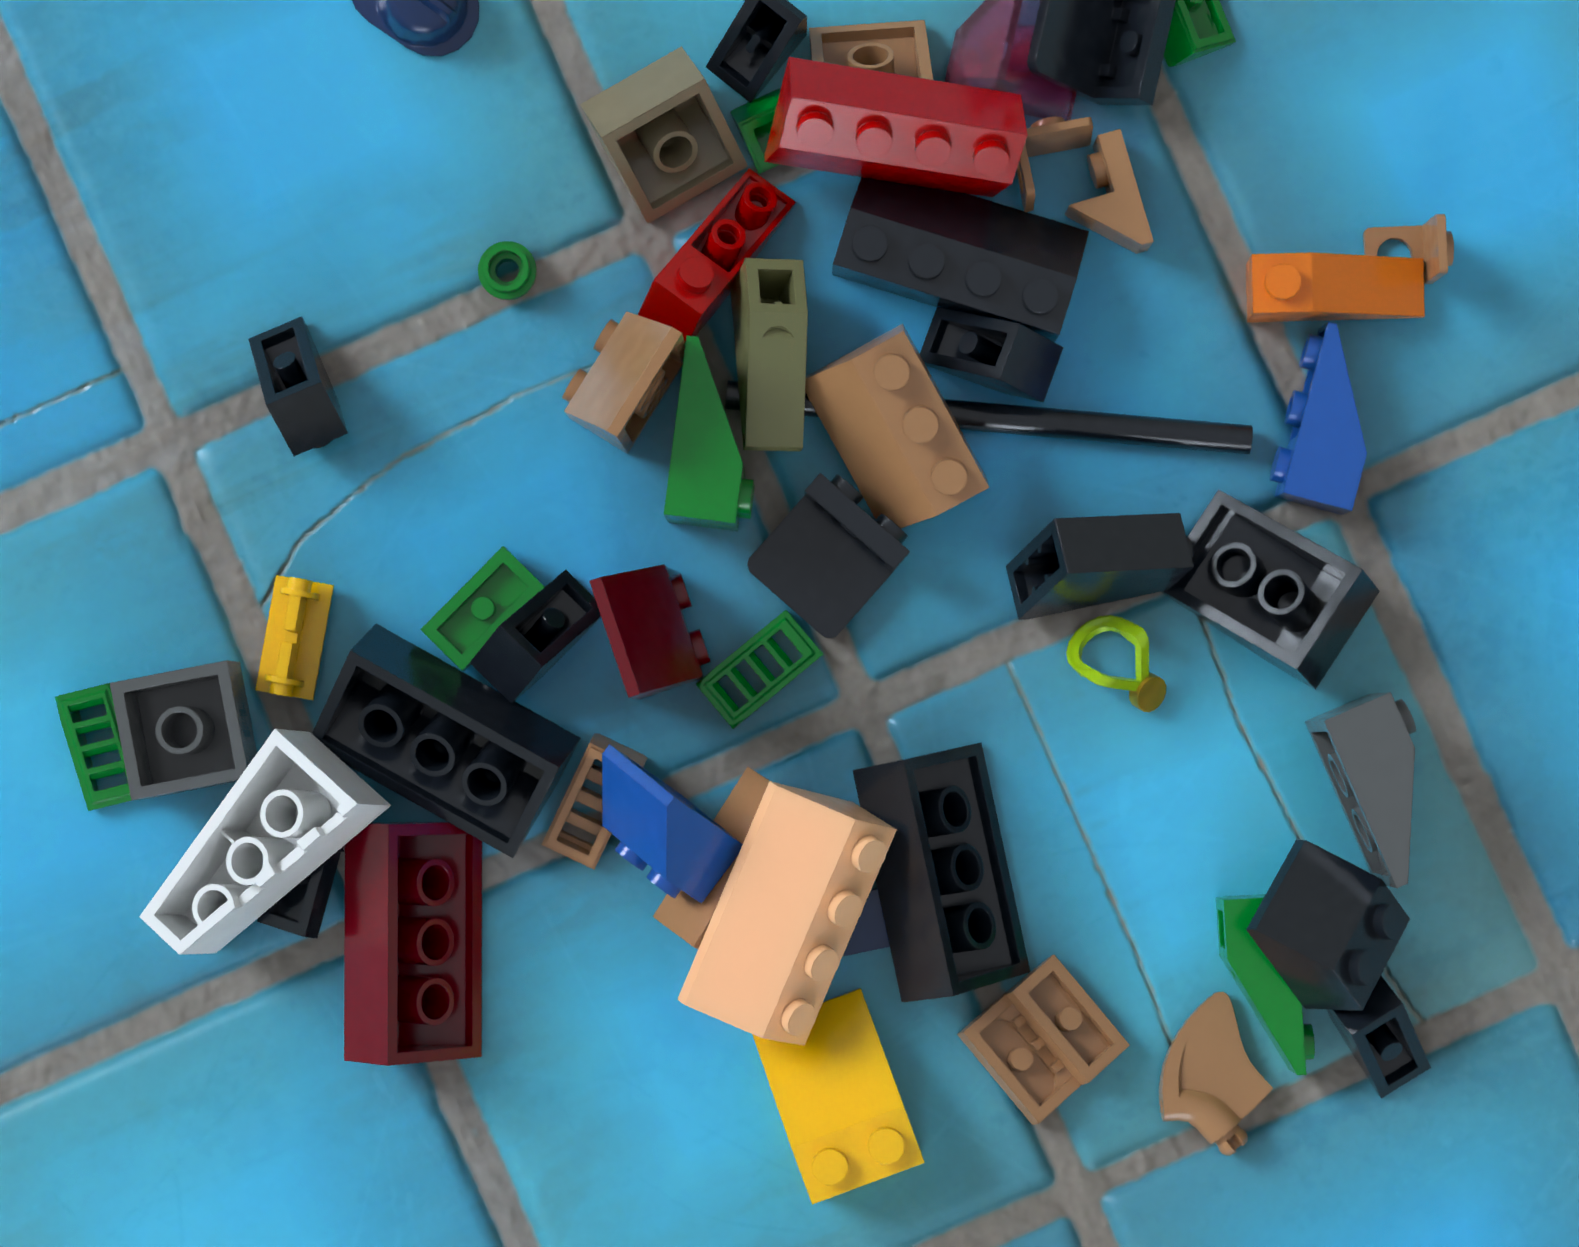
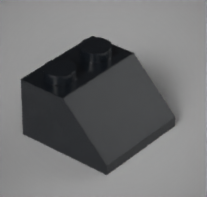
(1327, 928)

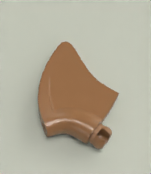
(1210, 1076)

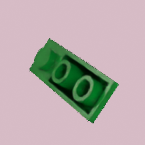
(1261, 983)

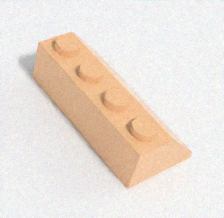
(787, 913)

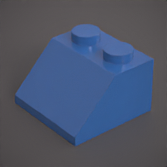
(663, 829)

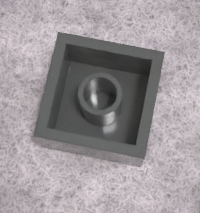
(184, 729)

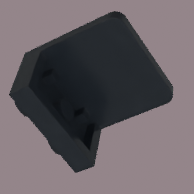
(1102, 47)
(828, 555)

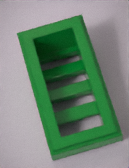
(720, 699)
(81, 752)

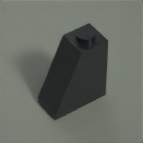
(1098, 562)

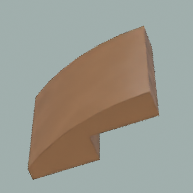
(1043, 1039)

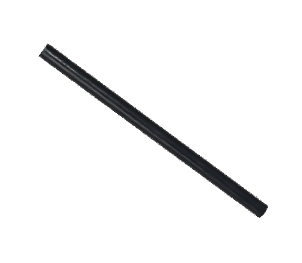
(1081, 425)

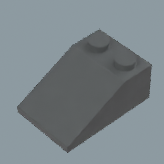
(1372, 772)

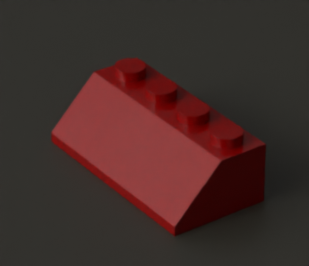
(897, 128)

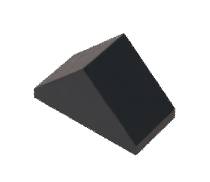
(758, 45)

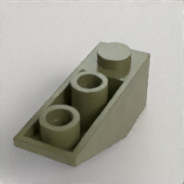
(771, 352)

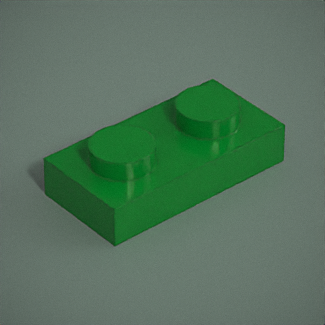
(481, 607)

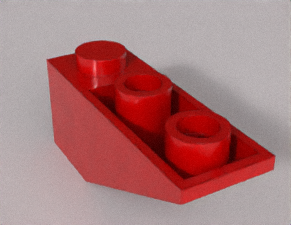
(707, 264)

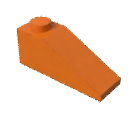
(1333, 287)

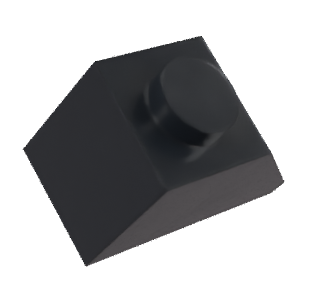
(991, 353)
(297, 387)
(536, 636)
(1382, 1040)

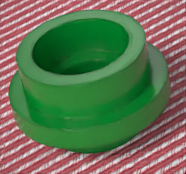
(507, 252)

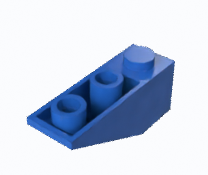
(1326, 439)

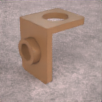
(1047, 137)
(1423, 241)

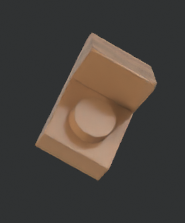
(1120, 211)

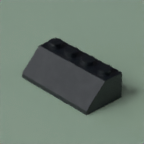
(961, 253)
(443, 739)
(944, 874)

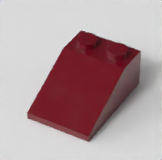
(649, 630)

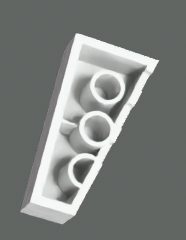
(264, 839)

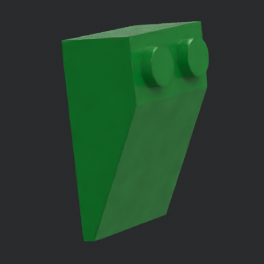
(705, 466)

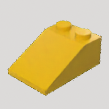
(840, 1101)

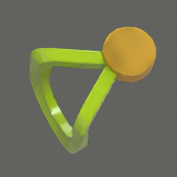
(1147, 689)

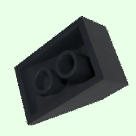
(1272, 589)

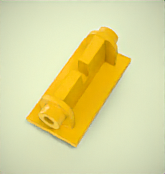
(294, 637)

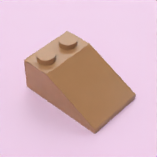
(626, 380)

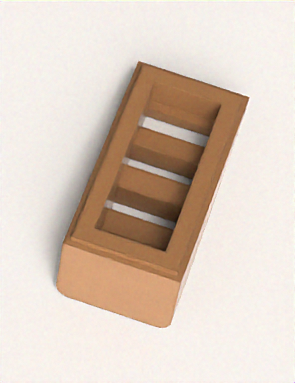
(566, 843)

